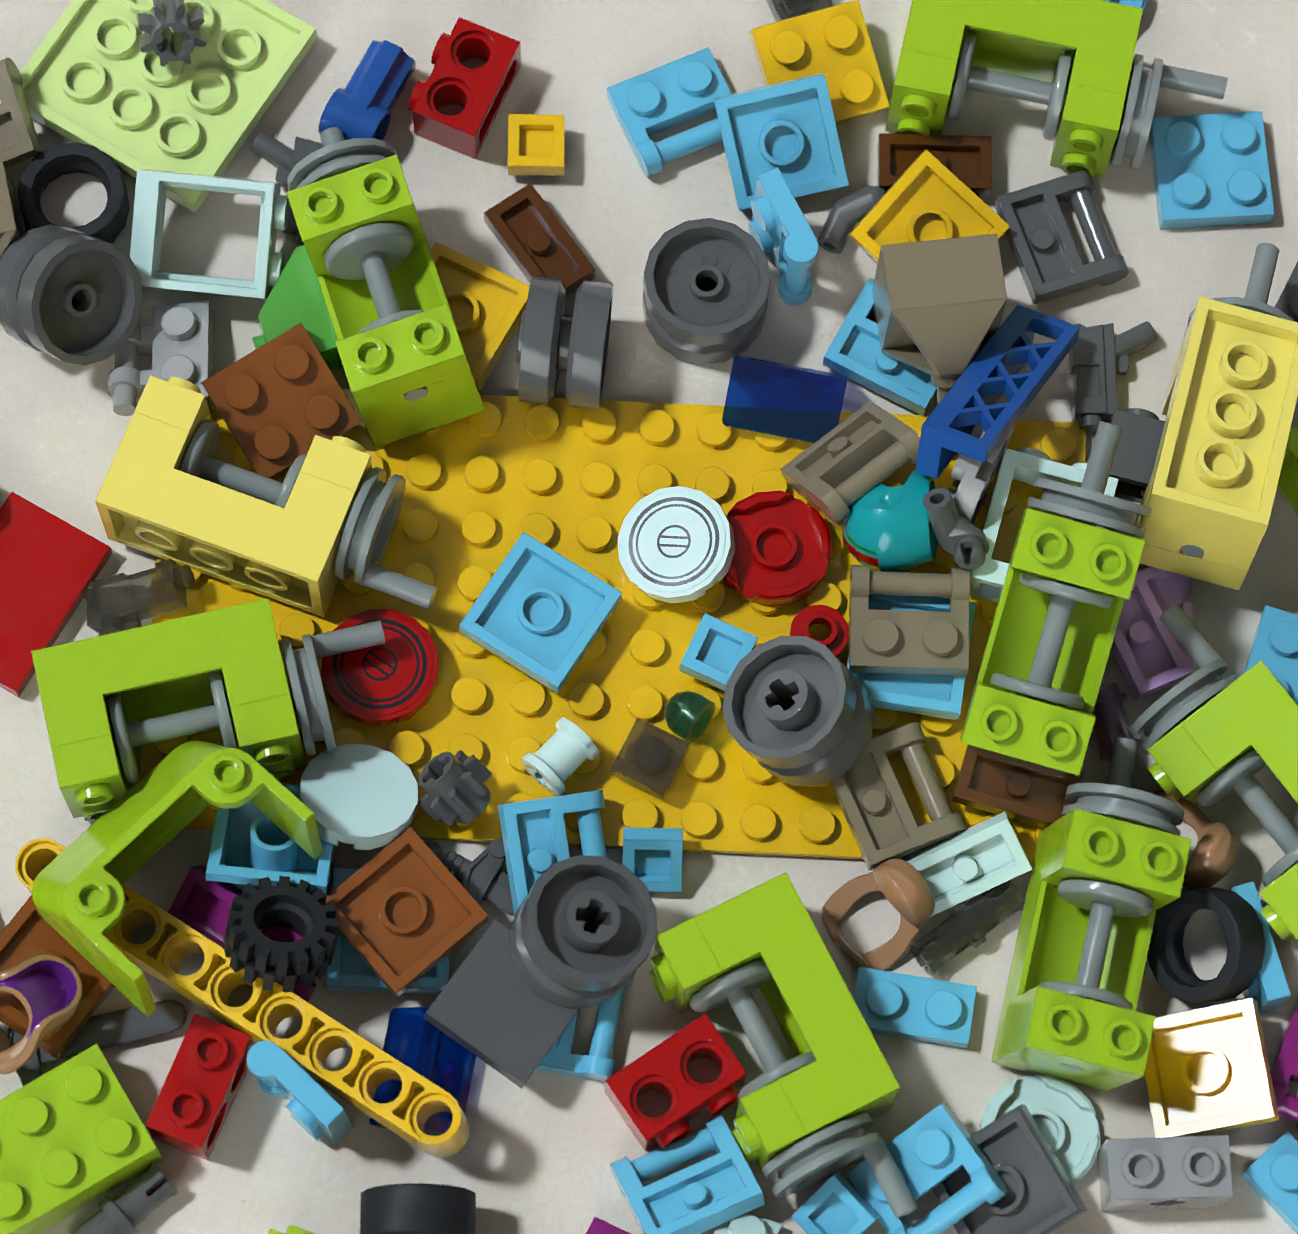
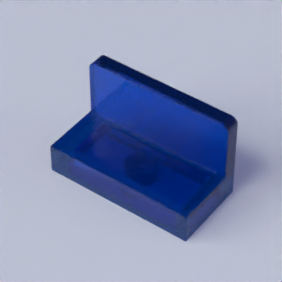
(783, 399)
(431, 1055)

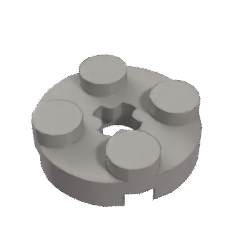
(974, 477)

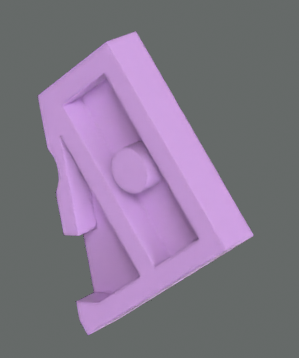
(1142, 643)

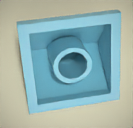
(253, 847)

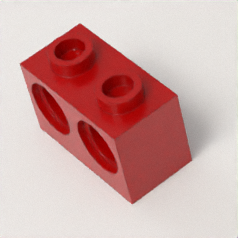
(476, 90)
(665, 1071)
(200, 1087)

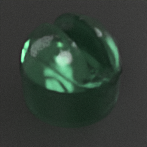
(688, 714)

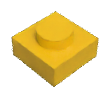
(536, 144)

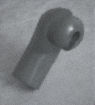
(844, 216)
(954, 531)

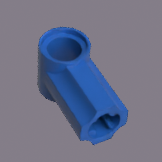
(371, 93)

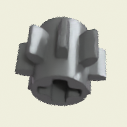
(160, 38)
(454, 787)

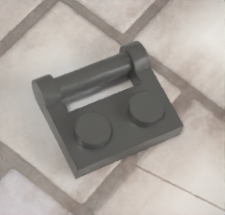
(1045, 245)

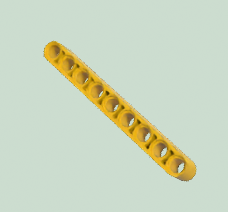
(264, 1012)

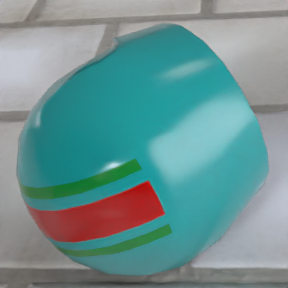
(892, 527)

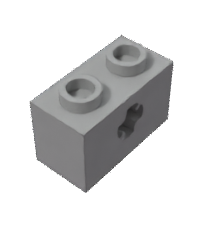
(1165, 1173)

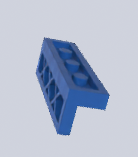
(985, 380)

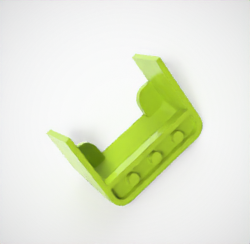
(82, 885)

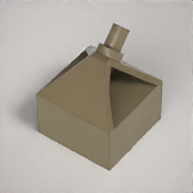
(939, 303)

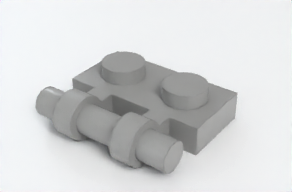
(179, 347)

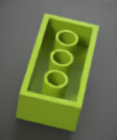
(67, 1143)

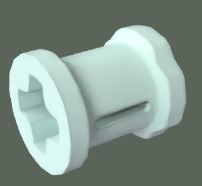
(560, 756)

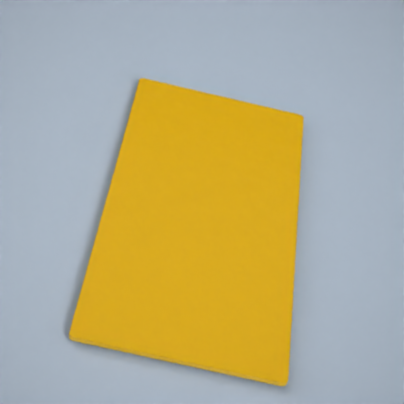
(569, 485)

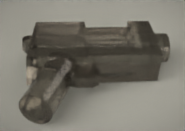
(125, 600)

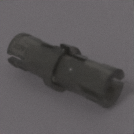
(966, 926)

